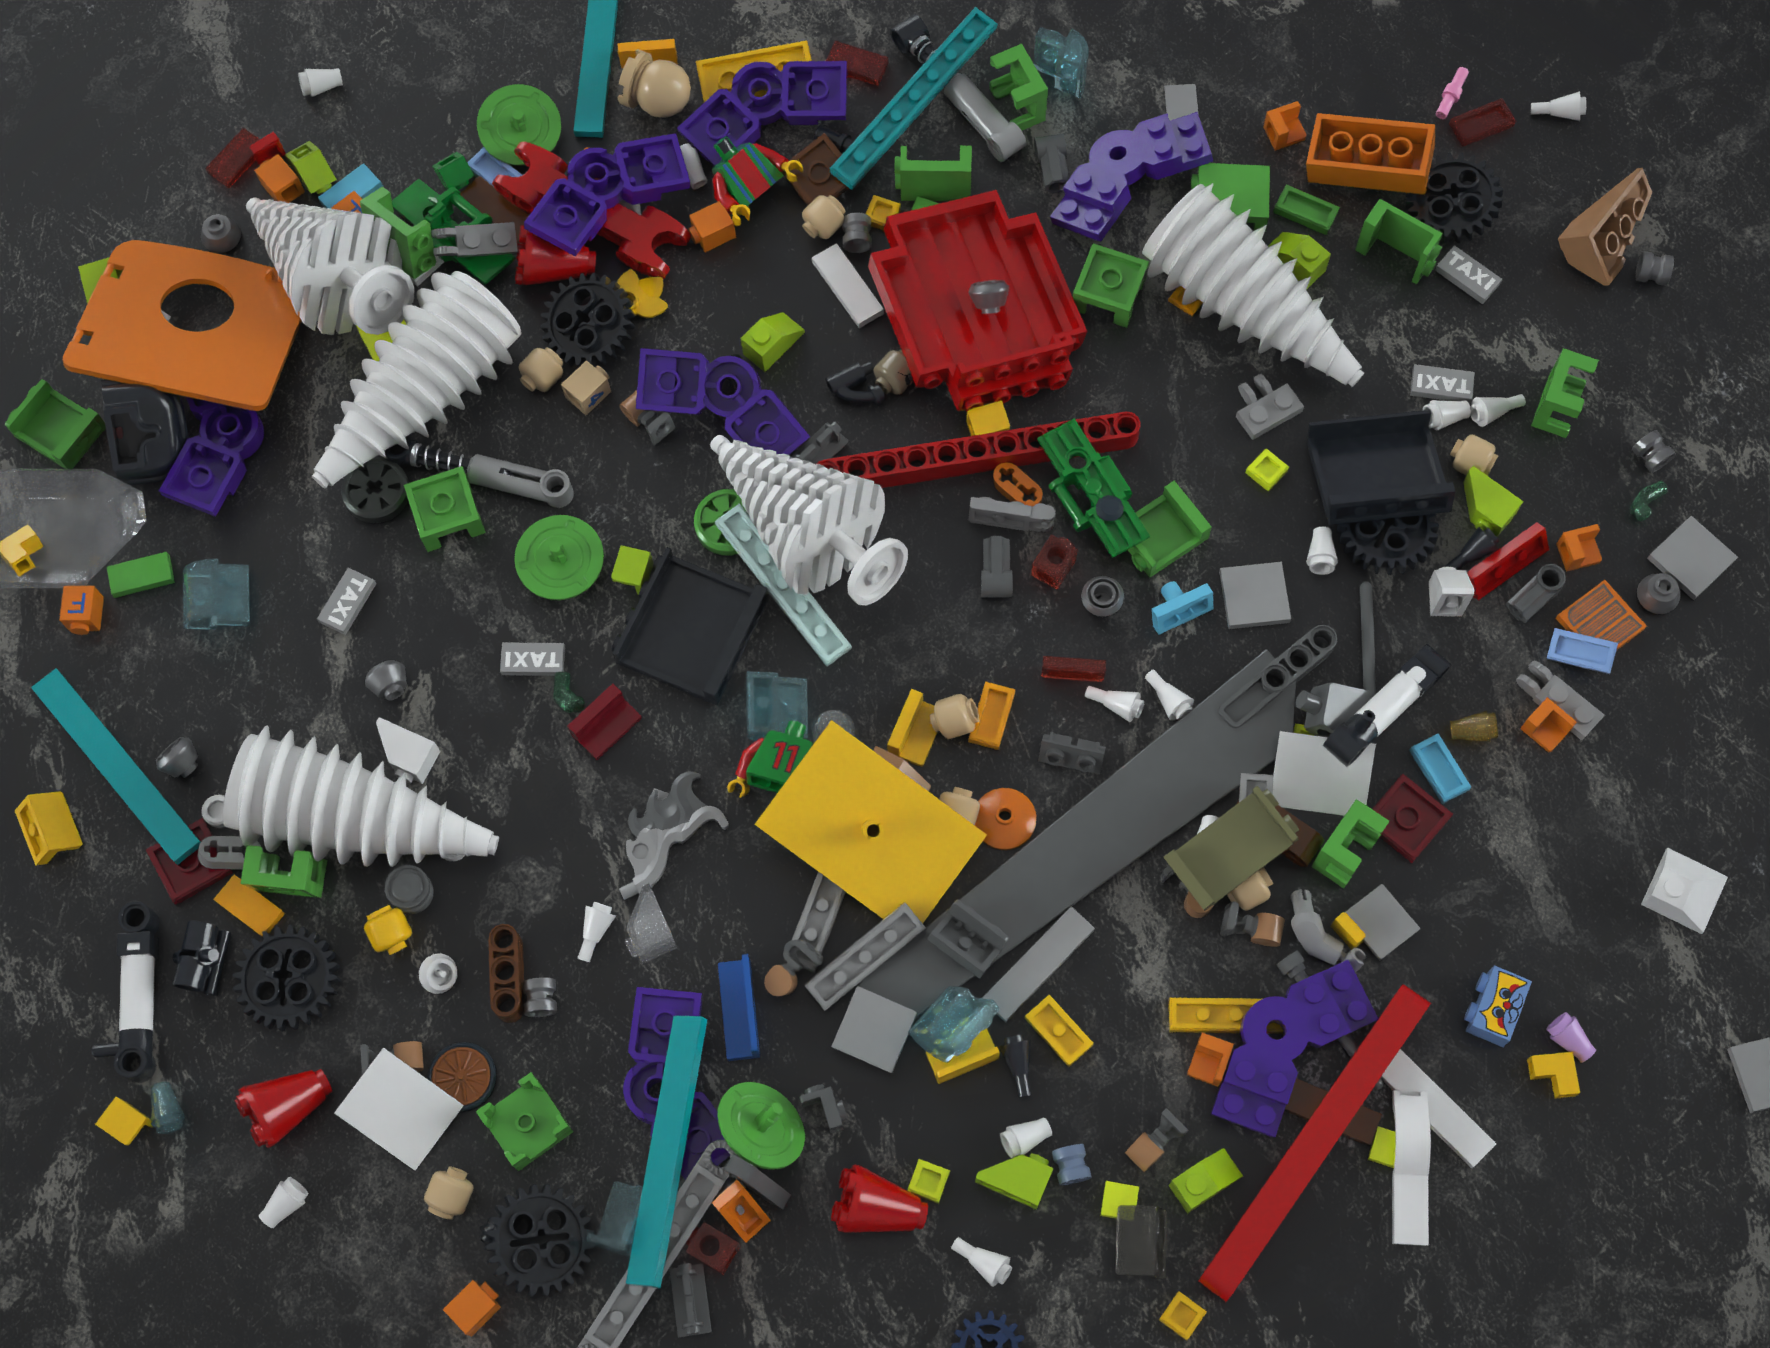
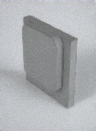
(1382, 921)

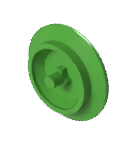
(516, 116)
(559, 557)
(761, 1125)

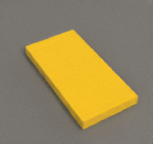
(719, 71)

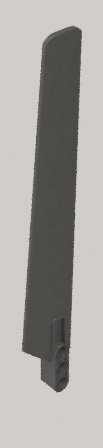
(1120, 819)

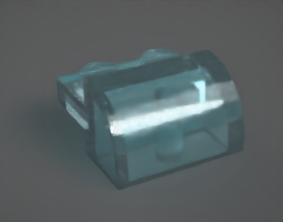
(1062, 58)
(215, 595)
(773, 703)
(953, 1023)

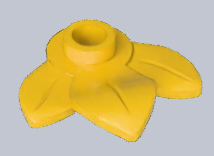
(644, 294)

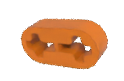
(1021, 481)

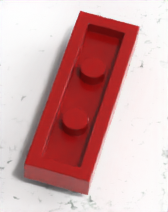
(1508, 560)

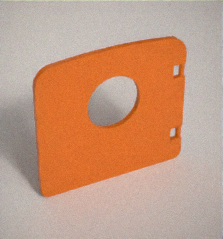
(137, 345)

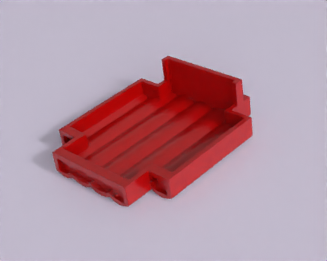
(939, 329)

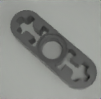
(757, 1182)

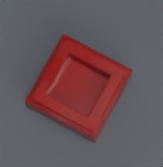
(267, 148)

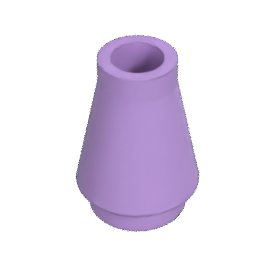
(1570, 1035)

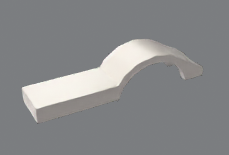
(1411, 1169)

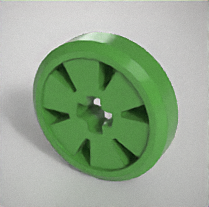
(707, 513)

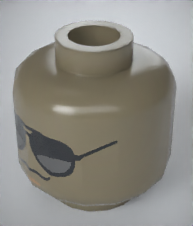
(893, 373)

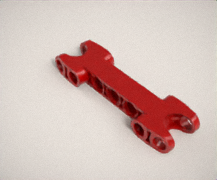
(633, 232)

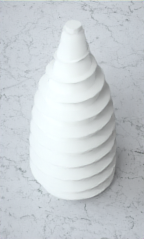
(1245, 282)
(421, 372)
(338, 806)

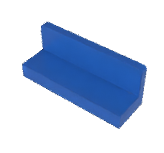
(739, 1009)

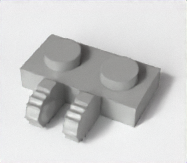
(1268, 411)

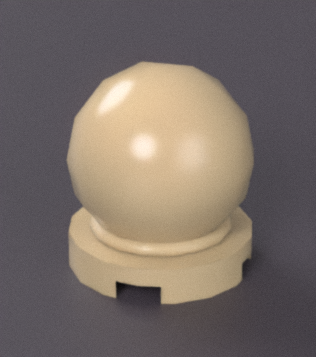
(656, 86)

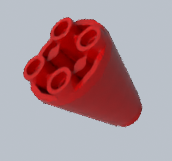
(546, 263)
(281, 1104)
(875, 1204)

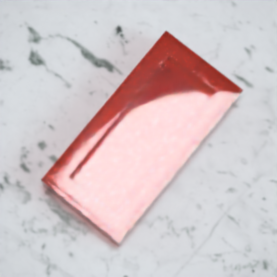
(860, 62)
(1482, 122)
(233, 159)
(1073, 668)

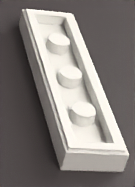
(1445, 1115)

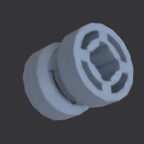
(1071, 1164)

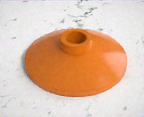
(1011, 832)

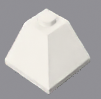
(1684, 890)

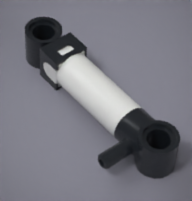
(1387, 705)
(138, 954)

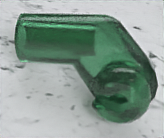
(564, 696)

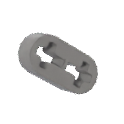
(228, 855)

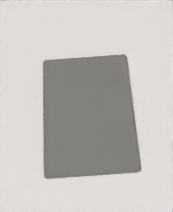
(1180, 100)

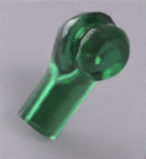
(1646, 495)

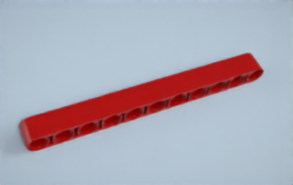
(988, 444)
(1314, 1143)

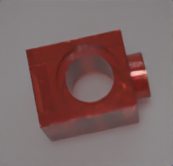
(1053, 573)
(725, 1254)

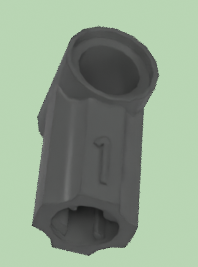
(1052, 156)
(996, 572)
(1536, 593)

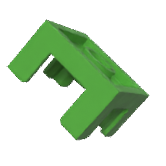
(1022, 83)
(1110, 282)
(1563, 392)
(443, 506)
(1358, 824)
(262, 873)
(525, 1122)

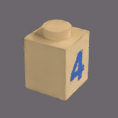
(586, 387)

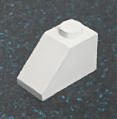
(1449, 592)
(407, 751)

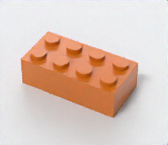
(1371, 153)

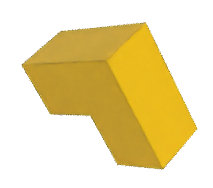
(18, 547)
(1560, 1069)

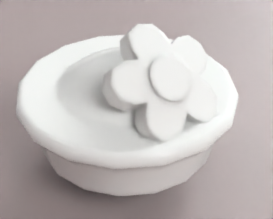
(438, 973)

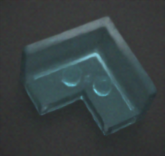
(619, 1220)

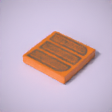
(1603, 616)

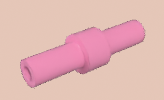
(1452, 93)

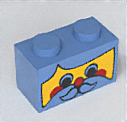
(1497, 1005)

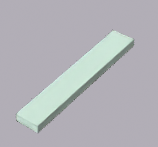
(799, 608)

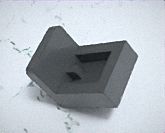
(833, 1109)

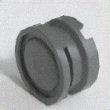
(409, 889)

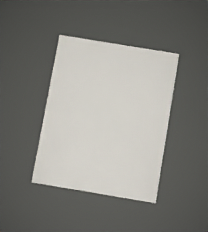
(1314, 779)
(399, 1109)

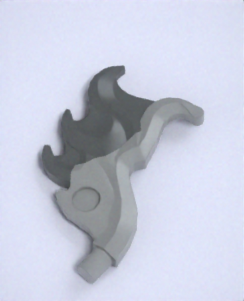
(663, 825)

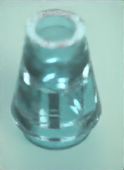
(165, 1109)

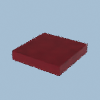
(1412, 817)
(190, 875)

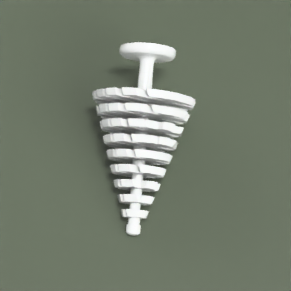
(334, 265)
(814, 520)

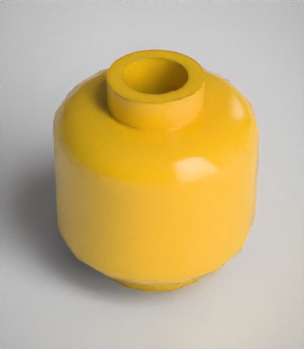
(387, 930)

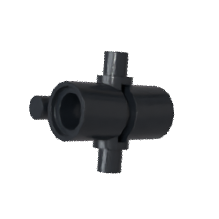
(201, 958)

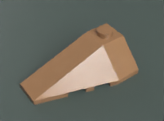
(1600, 234)

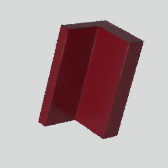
(603, 722)

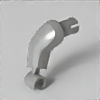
(1312, 936)

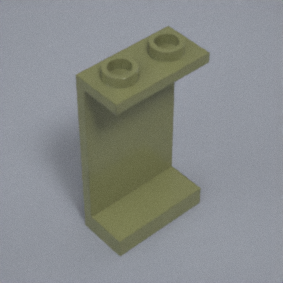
(1233, 848)

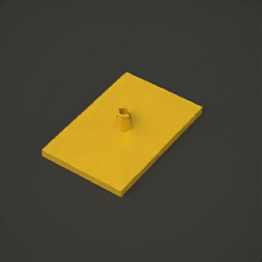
(826, 817)

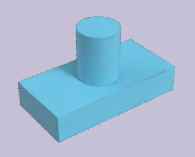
(1181, 606)

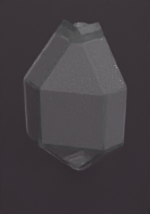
(76, 515)

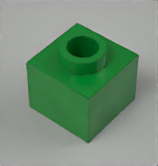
(453, 171)

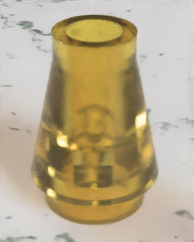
(1475, 727)

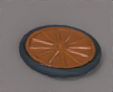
(464, 1073)

